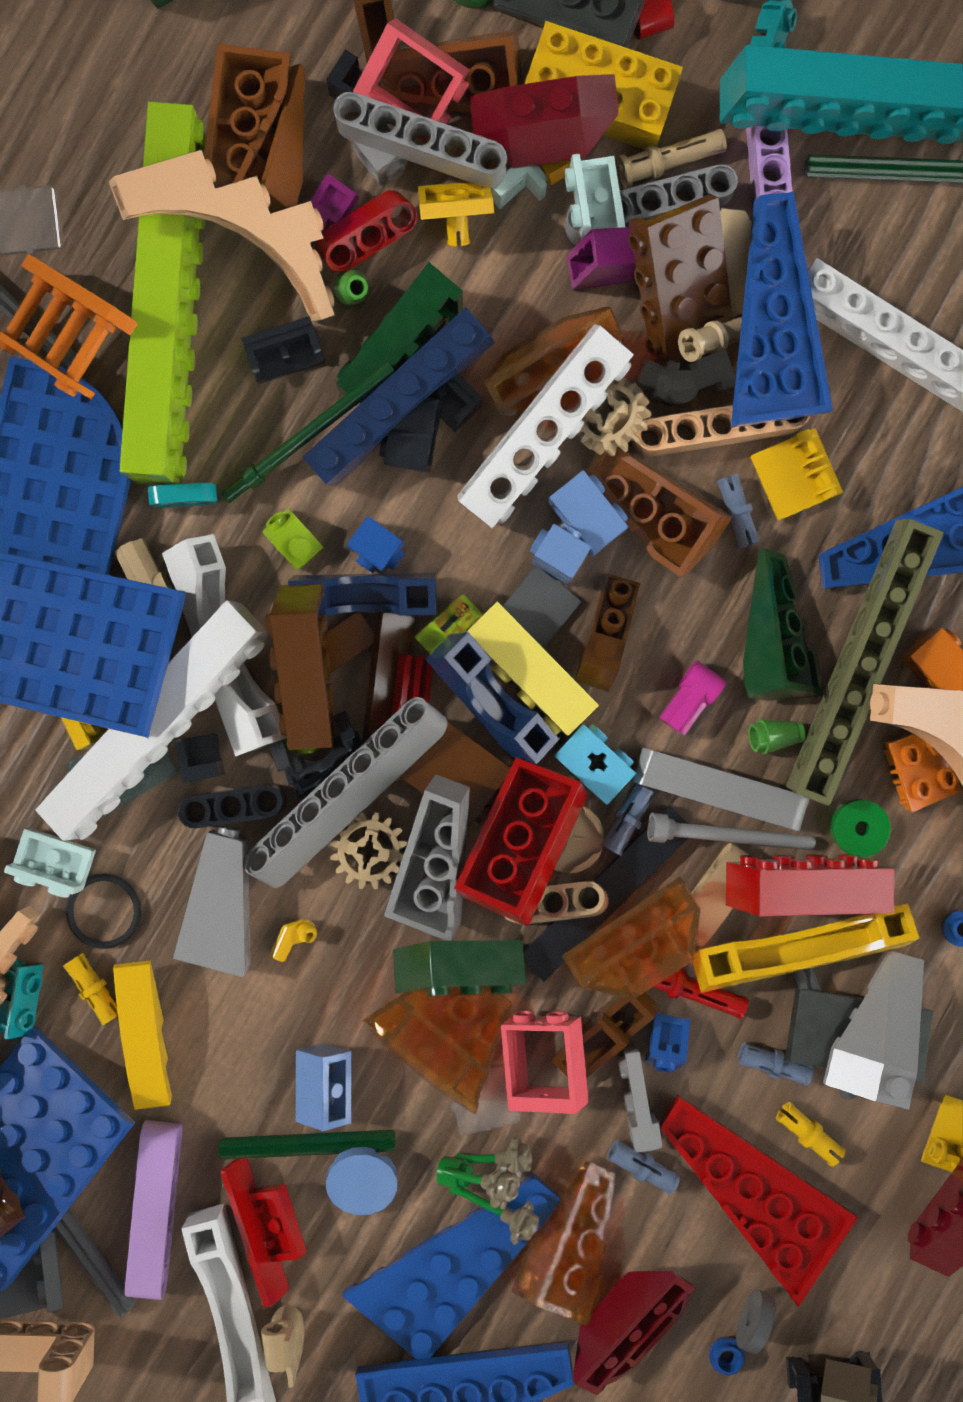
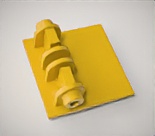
(796, 474)
(945, 1140)

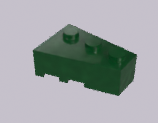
(460, 966)

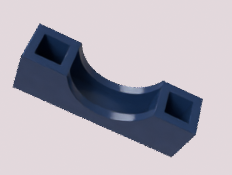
(375, 593)
(468, 673)

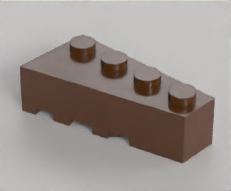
(301, 666)

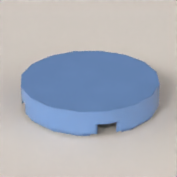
(361, 1181)

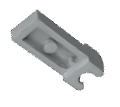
(643, 1125)

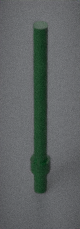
(255, 474)

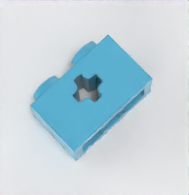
(602, 782)

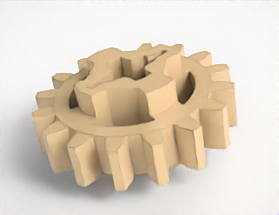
(616, 419)
(352, 847)

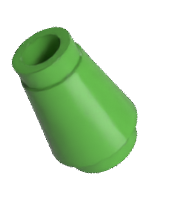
(342, 287)
(774, 735)

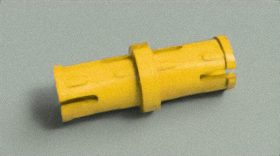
(92, 988)
(810, 1134)

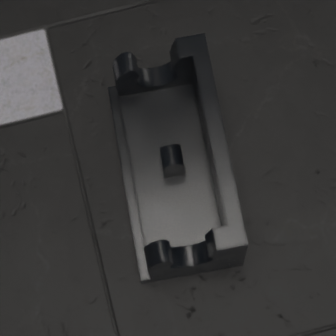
(283, 350)
(458, 400)

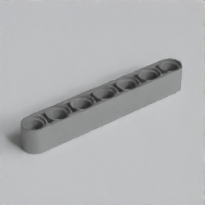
(346, 792)

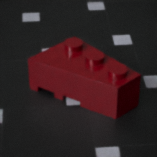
(938, 1231)

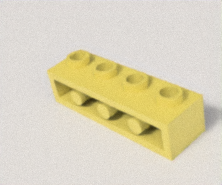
(533, 670)

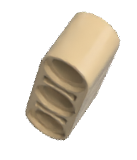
(711, 894)
(572, 902)

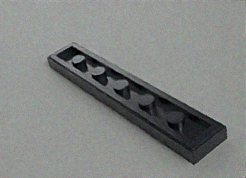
(620, 881)

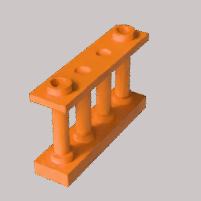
(85, 306)

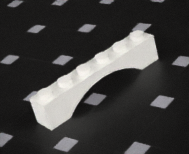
(245, 710)
(218, 1267)

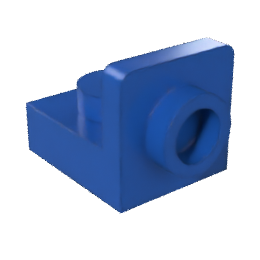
(668, 1043)

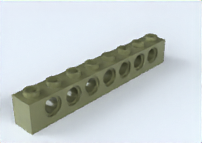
(864, 659)

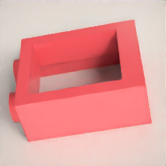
(381, 56)
(541, 1098)

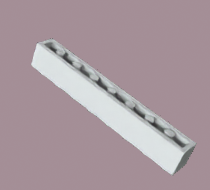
(121, 757)

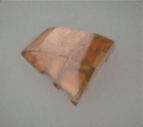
(444, 1038)

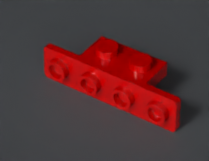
(266, 1228)

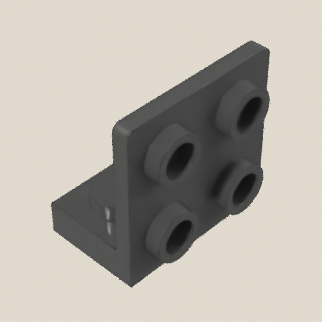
(37, 1284)

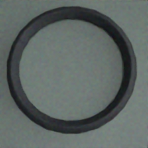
(106, 944)

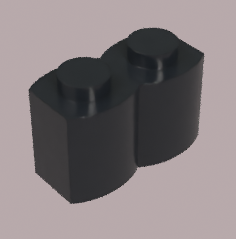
(414, 438)

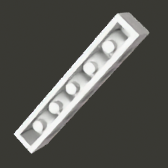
(887, 333)
(595, 346)

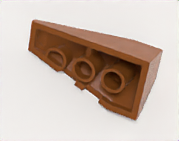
(490, 57)
(242, 107)
(281, 154)
(664, 514)

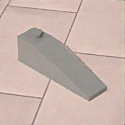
(882, 1040)

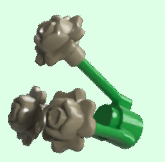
(500, 1185)

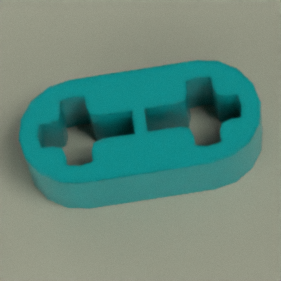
(182, 495)

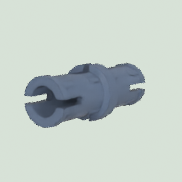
(739, 510)
(628, 819)
(774, 1064)
(643, 1167)

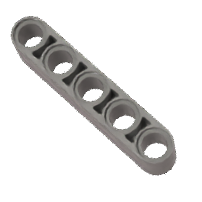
(409, 126)
(664, 195)
(720, 789)

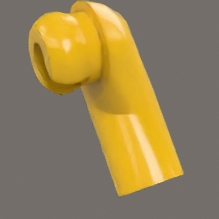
(292, 934)

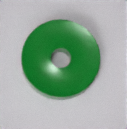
(876, 827)

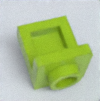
(291, 538)

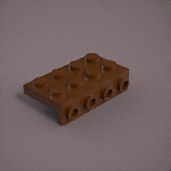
(680, 273)

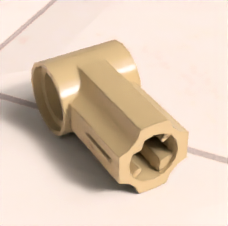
(140, 565)

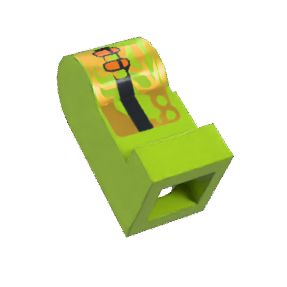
(454, 619)

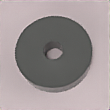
(755, 1322)

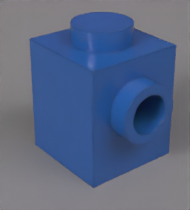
(376, 547)

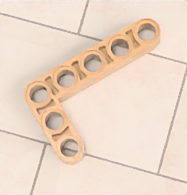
(703, 433)
(55, 1350)

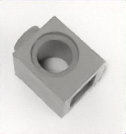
(380, 164)

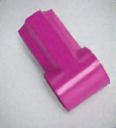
(696, 691)

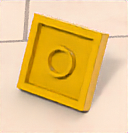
(455, 203)

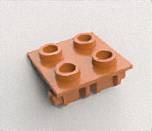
(921, 772)

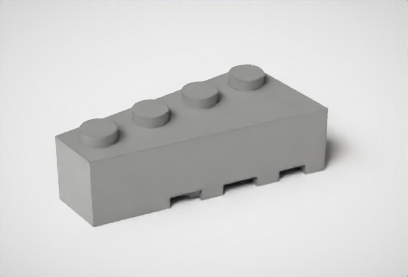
(433, 862)

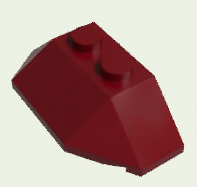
(546, 118)
(628, 1326)

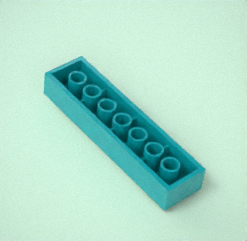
(843, 94)

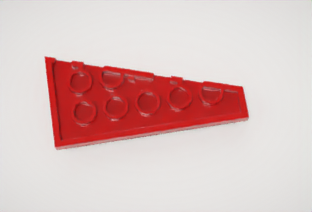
(774, 1209)

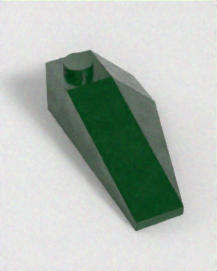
(775, 648)

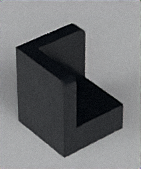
(344, 75)
(199, 757)

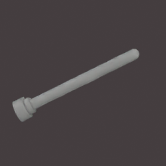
(663, 828)

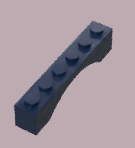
(428, 369)

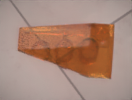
(565, 1256)

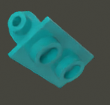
(776, 21)
(19, 1012)

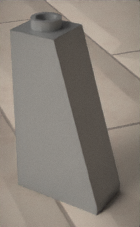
(218, 912)

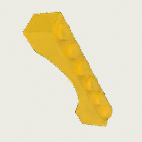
(801, 950)

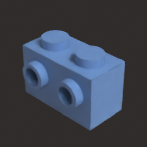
(586, 509)
(559, 552)
(323, 1087)

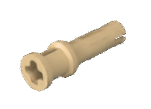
(657, 160)
(709, 339)

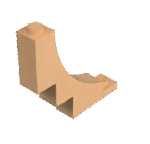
(926, 712)

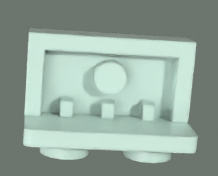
(595, 194)
(51, 863)

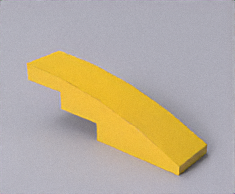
(142, 1034)

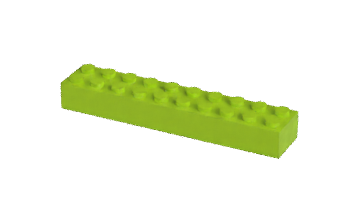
(165, 317)

